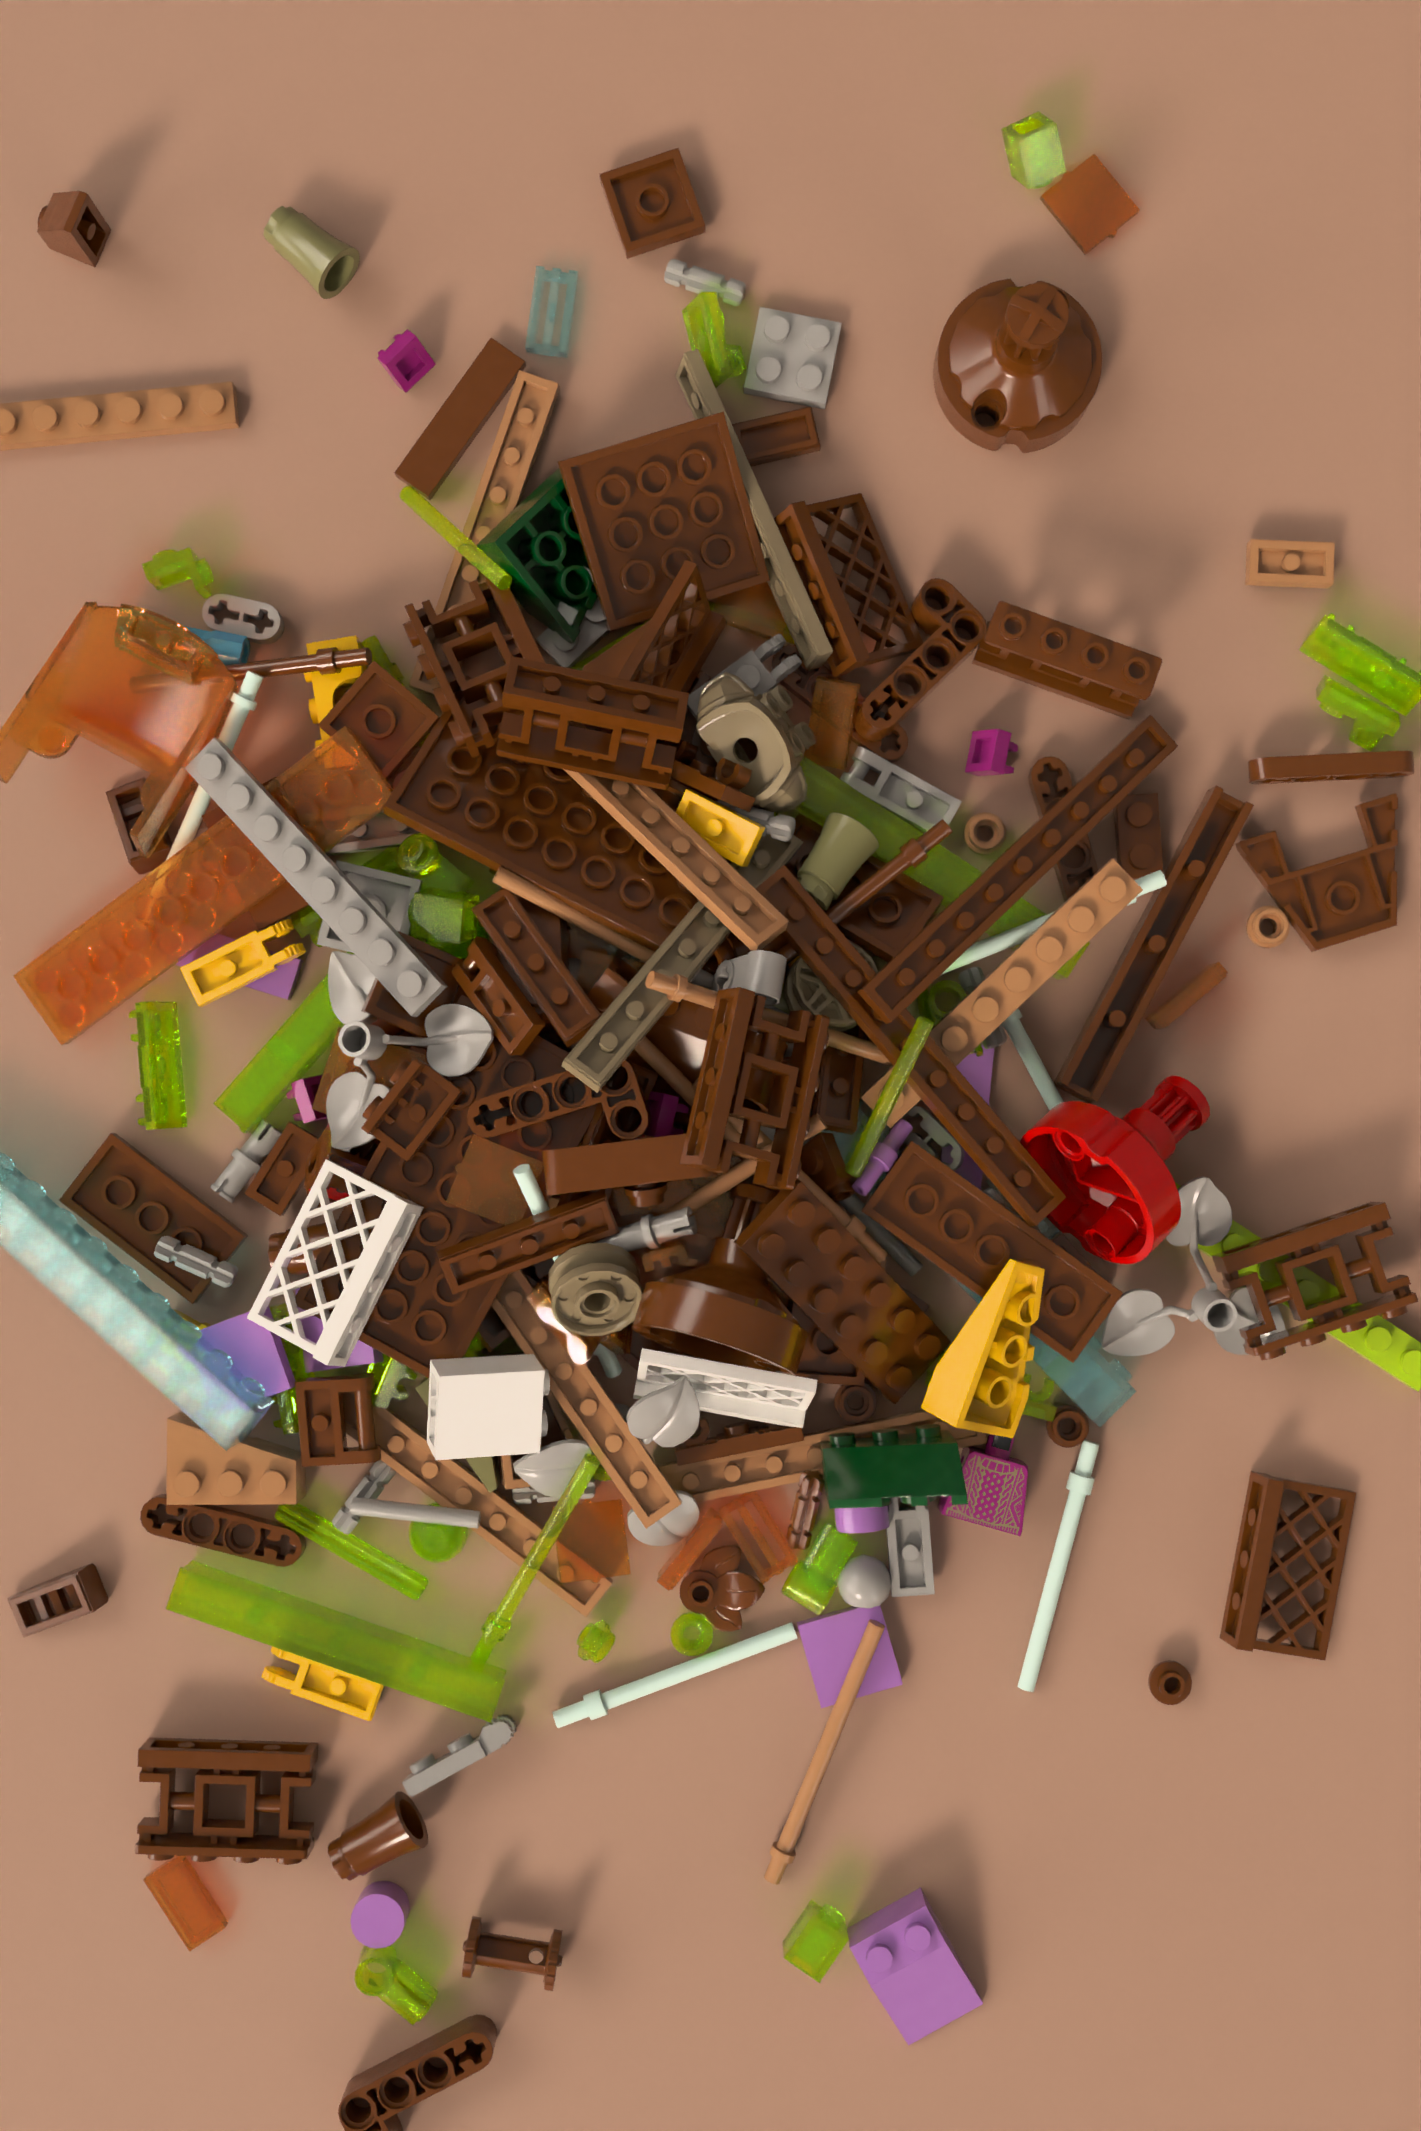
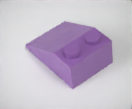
(913, 1966)

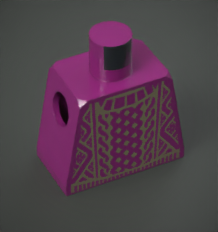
(993, 1487)

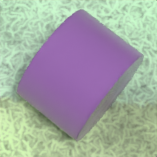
(861, 1519)
(380, 1914)

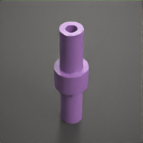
(882, 1157)

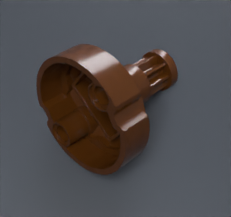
(1020, 358)
(725, 1306)

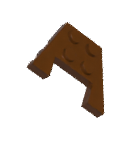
(1341, 895)

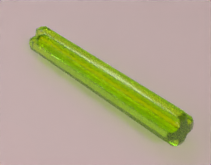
(352, 1549)

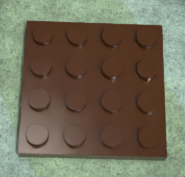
(663, 503)

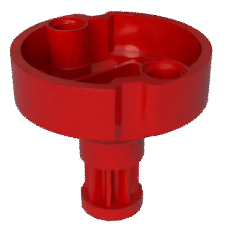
(1115, 1170)

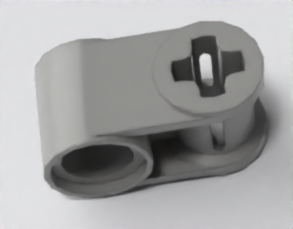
(755, 971)

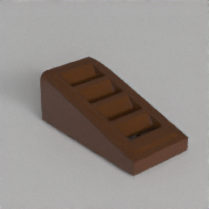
(119, 797)
(84, 1592)

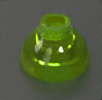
(436, 1541)

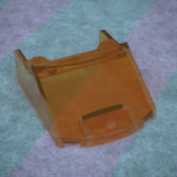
(134, 690)

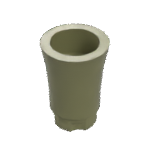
(312, 251)
(836, 858)

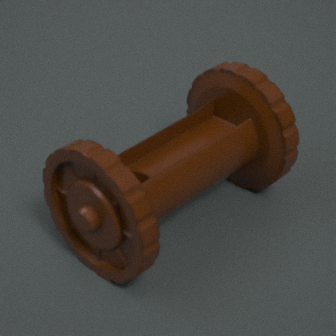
(511, 1953)

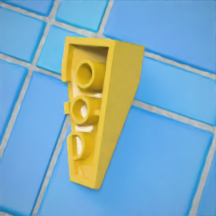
(983, 1371)

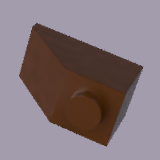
(74, 227)

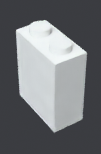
(486, 1406)

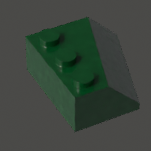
(545, 558)
(892, 1466)

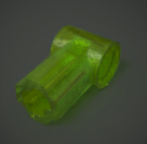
(814, 1578)
(396, 1986)

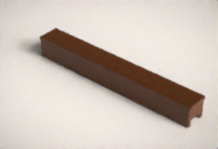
(1152, 946)

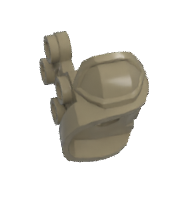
(732, 712)

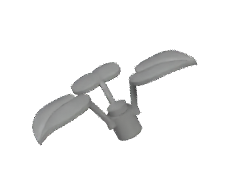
(454, 1042)
(1138, 1319)
(663, 1416)

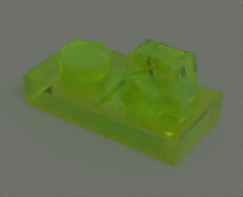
(706, 333)
(1371, 717)

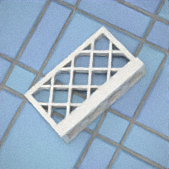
(360, 1288)
(730, 1387)

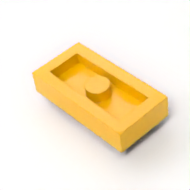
(721, 827)

